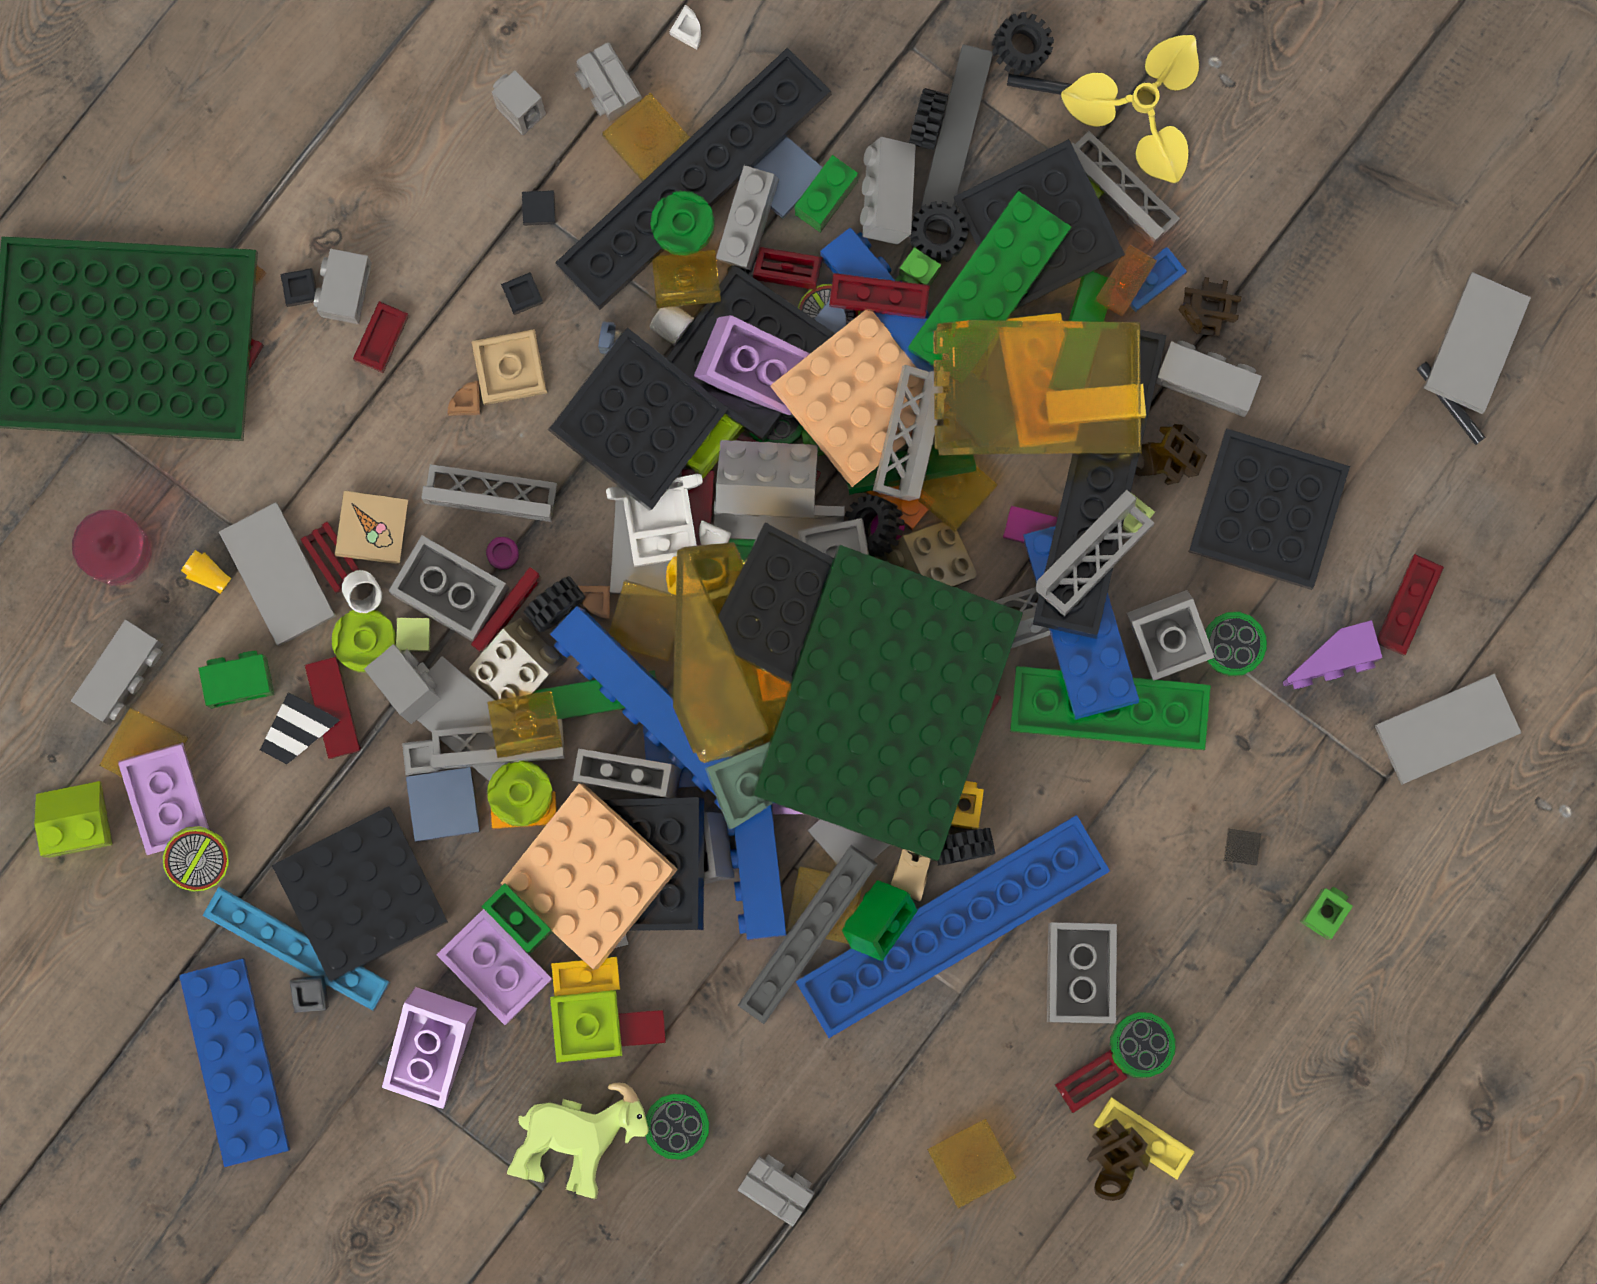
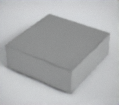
(418, 757)

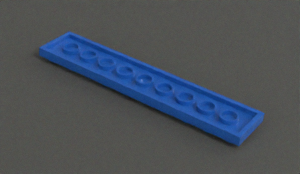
(956, 926)

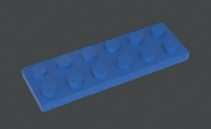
(1092, 668)
(234, 1062)

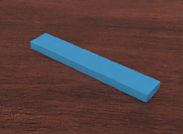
(289, 946)

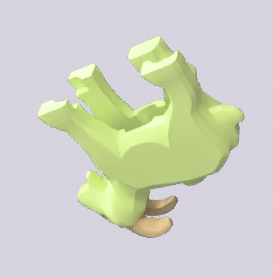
(578, 1134)

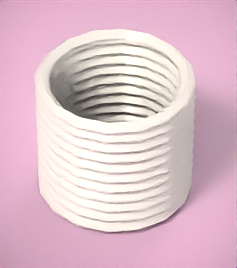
(671, 323)
(365, 605)

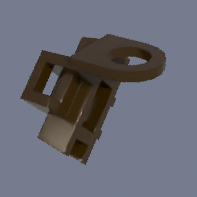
(1208, 312)
(1160, 455)
(1121, 1168)

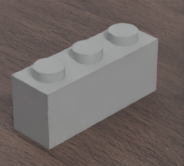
(888, 190)
(747, 218)
(1208, 378)
(118, 673)
(627, 774)

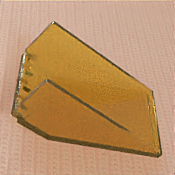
(1037, 387)
(716, 696)

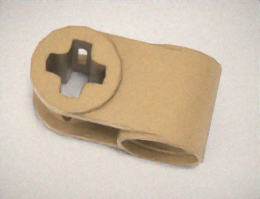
(911, 874)

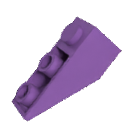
(1344, 650)

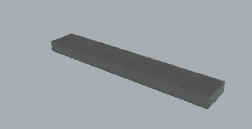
(957, 130)
(807, 934)

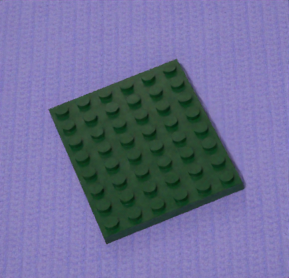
(125, 338)
(887, 703)

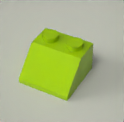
(71, 820)

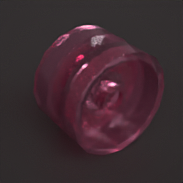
(95, 537)

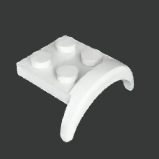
(665, 528)

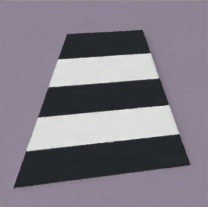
(295, 729)

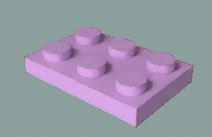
(162, 795)
(494, 967)

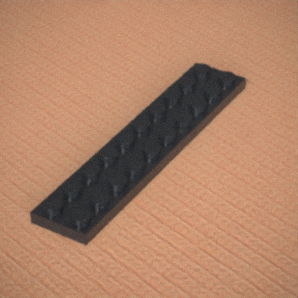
(705, 164)
(1090, 489)

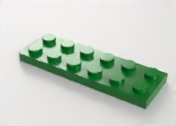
(997, 271)
(1166, 713)

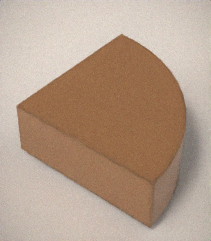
(466, 400)
(597, 600)

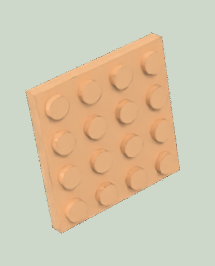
(848, 394)
(589, 876)

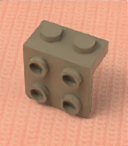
(934, 554)
(515, 662)

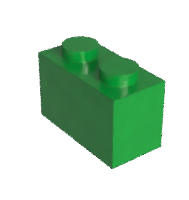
(826, 193)
(236, 680)
(517, 918)
(879, 920)

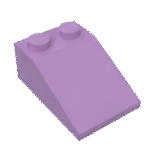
(747, 362)
(428, 1047)

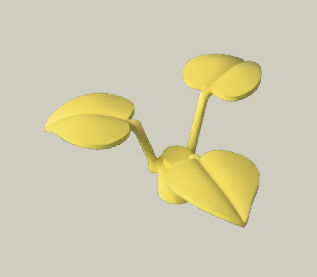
(1094, 96)

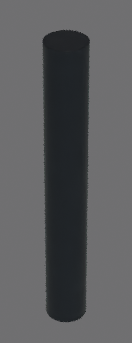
(1036, 84)
(1456, 410)

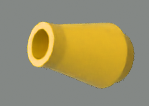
(204, 571)

